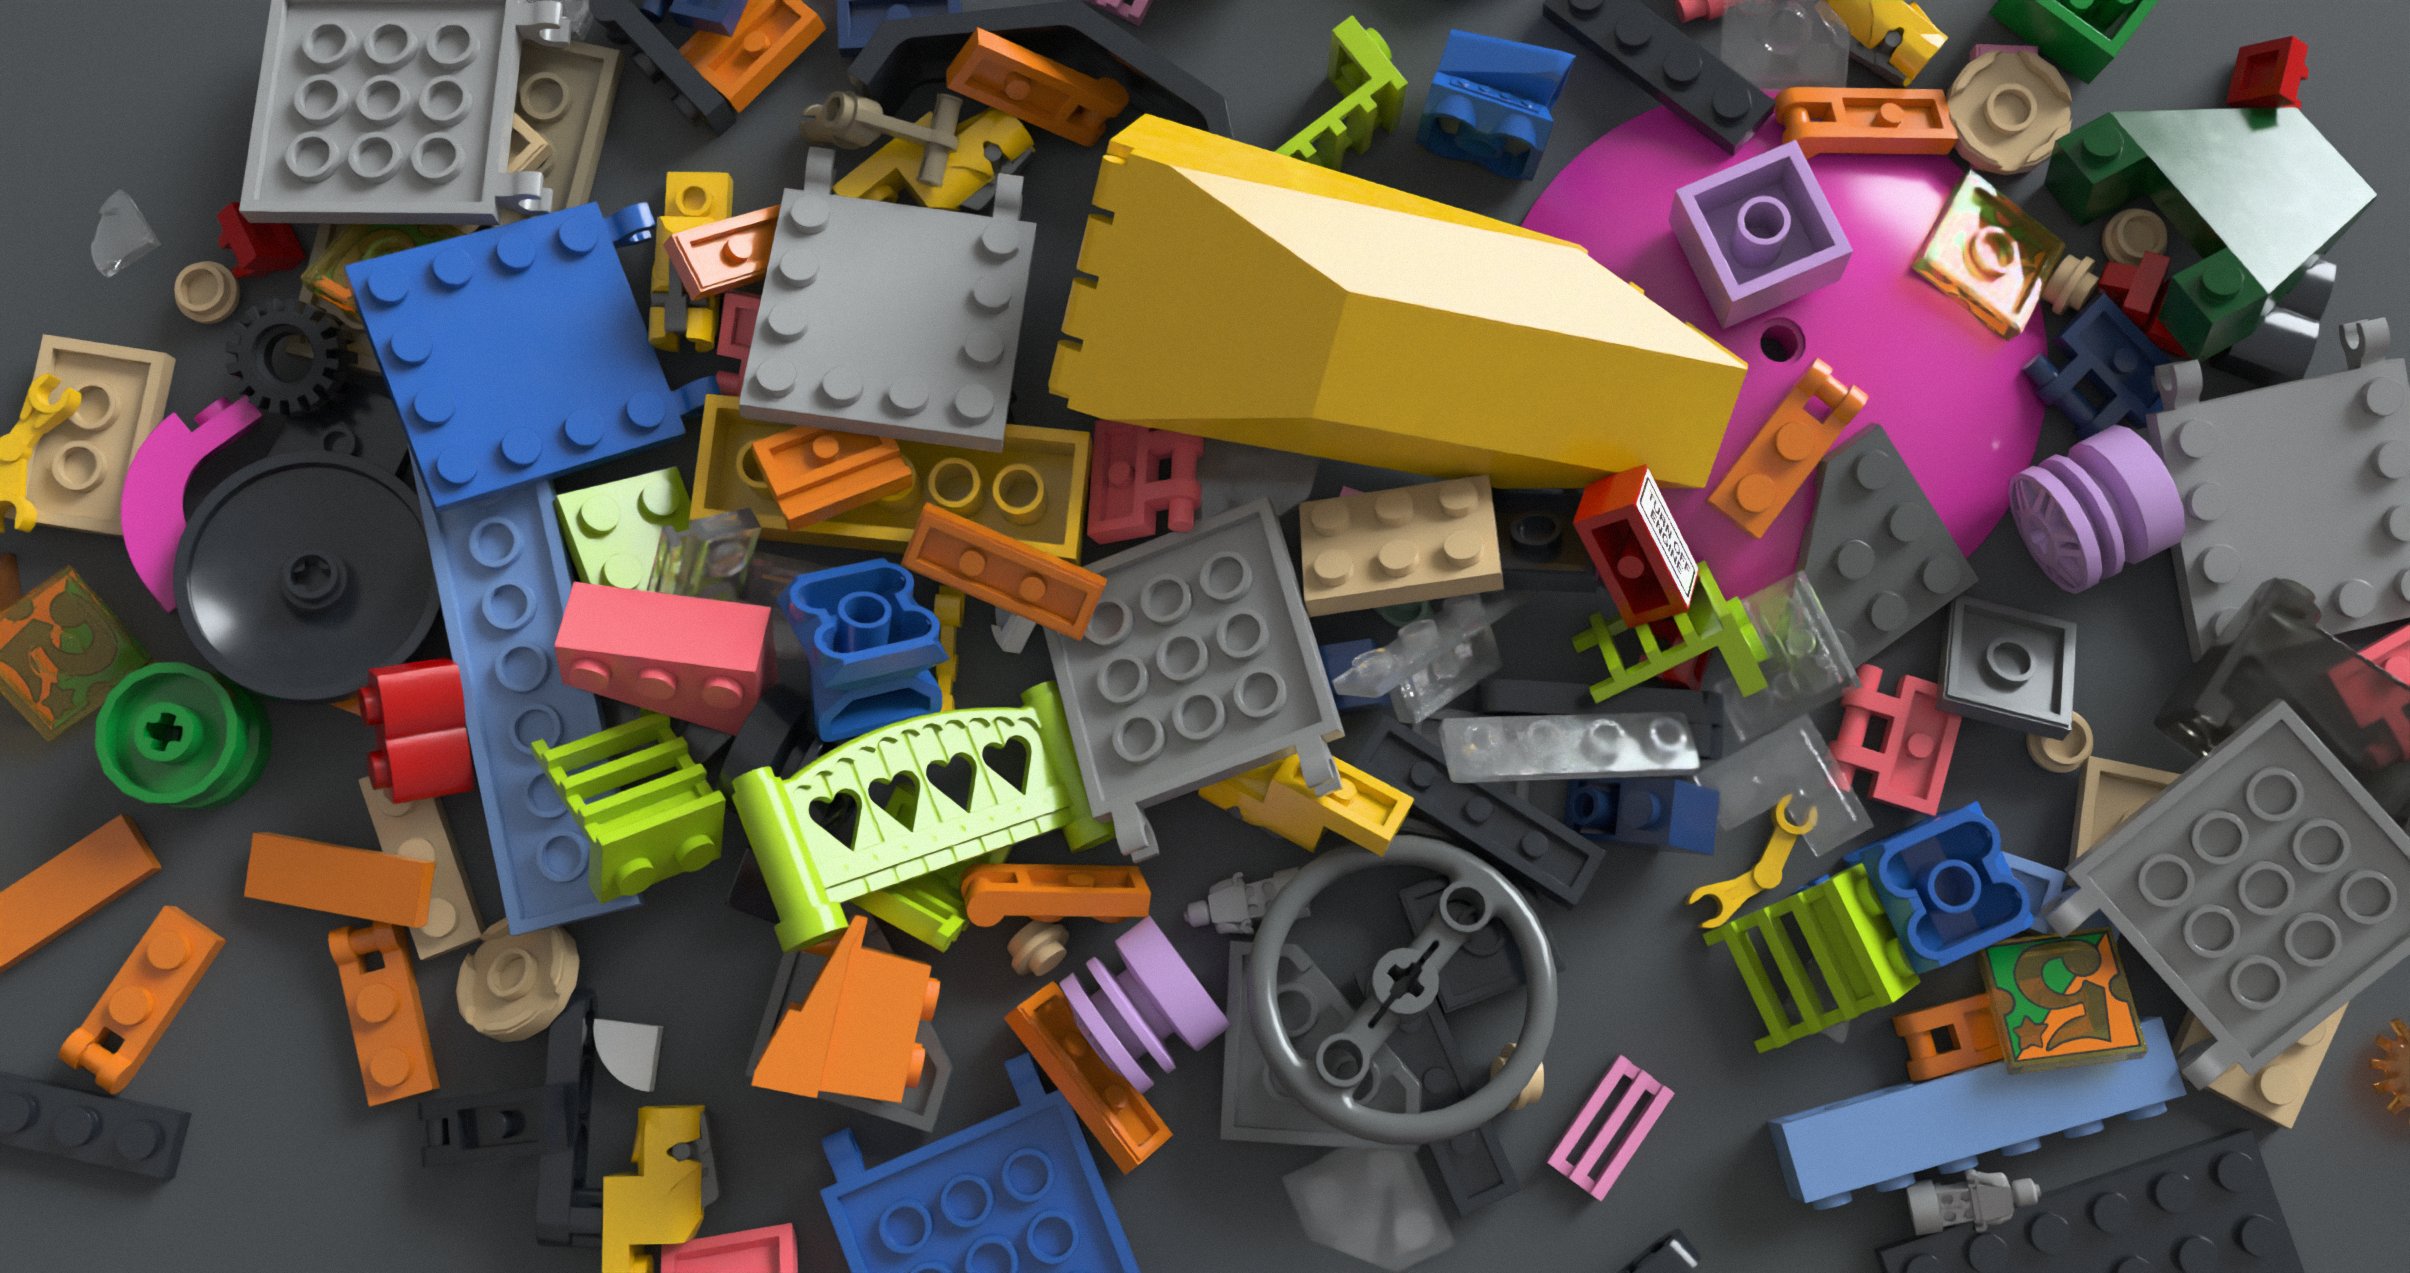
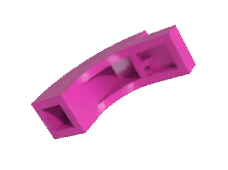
(157, 484)

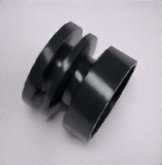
(783, 737)

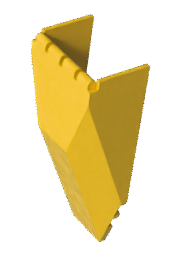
(1373, 326)

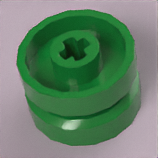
(182, 737)

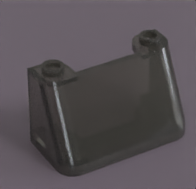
(2280, 653)

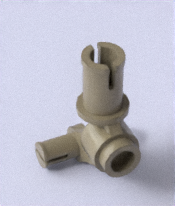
(857, 121)

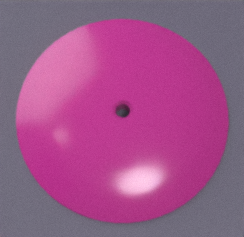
(1931, 369)

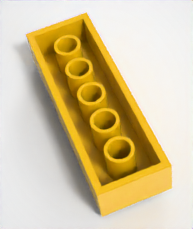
(1026, 492)

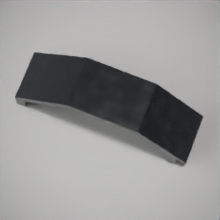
(920, 50)

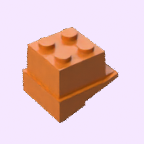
(853, 1025)

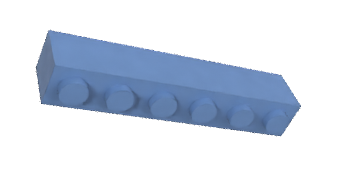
(1960, 1114)

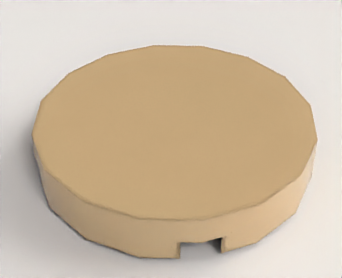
(2008, 111)
(517, 981)

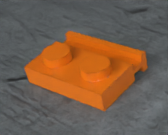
(760, 49)
(828, 472)

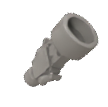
(1237, 904)
(1982, 1198)

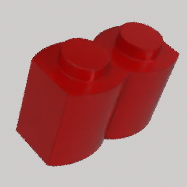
(417, 730)

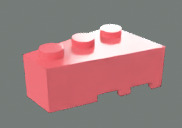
(668, 653)

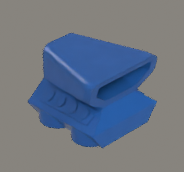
(1493, 103)
(864, 646)
(1946, 886)

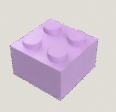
(1759, 234)

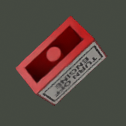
(1636, 546)

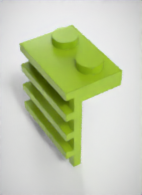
(1371, 93)
(1704, 626)
(645, 830)
(930, 904)
(1849, 941)

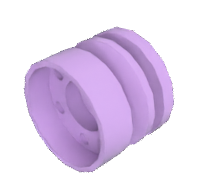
(2096, 508)
(1143, 1005)

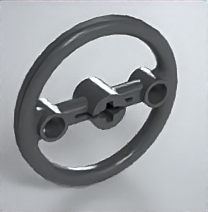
(1332, 1098)

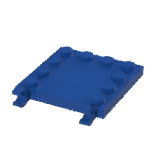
(520, 353)
(983, 1199)

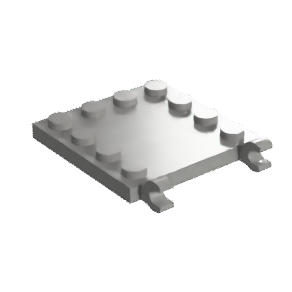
(393, 112)
(890, 315)
(2293, 488)
(1194, 671)
(2253, 891)

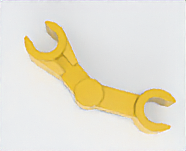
(17, 446)
(949, 610)
(1762, 876)

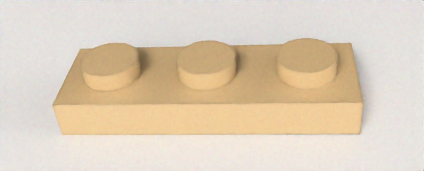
(423, 832)

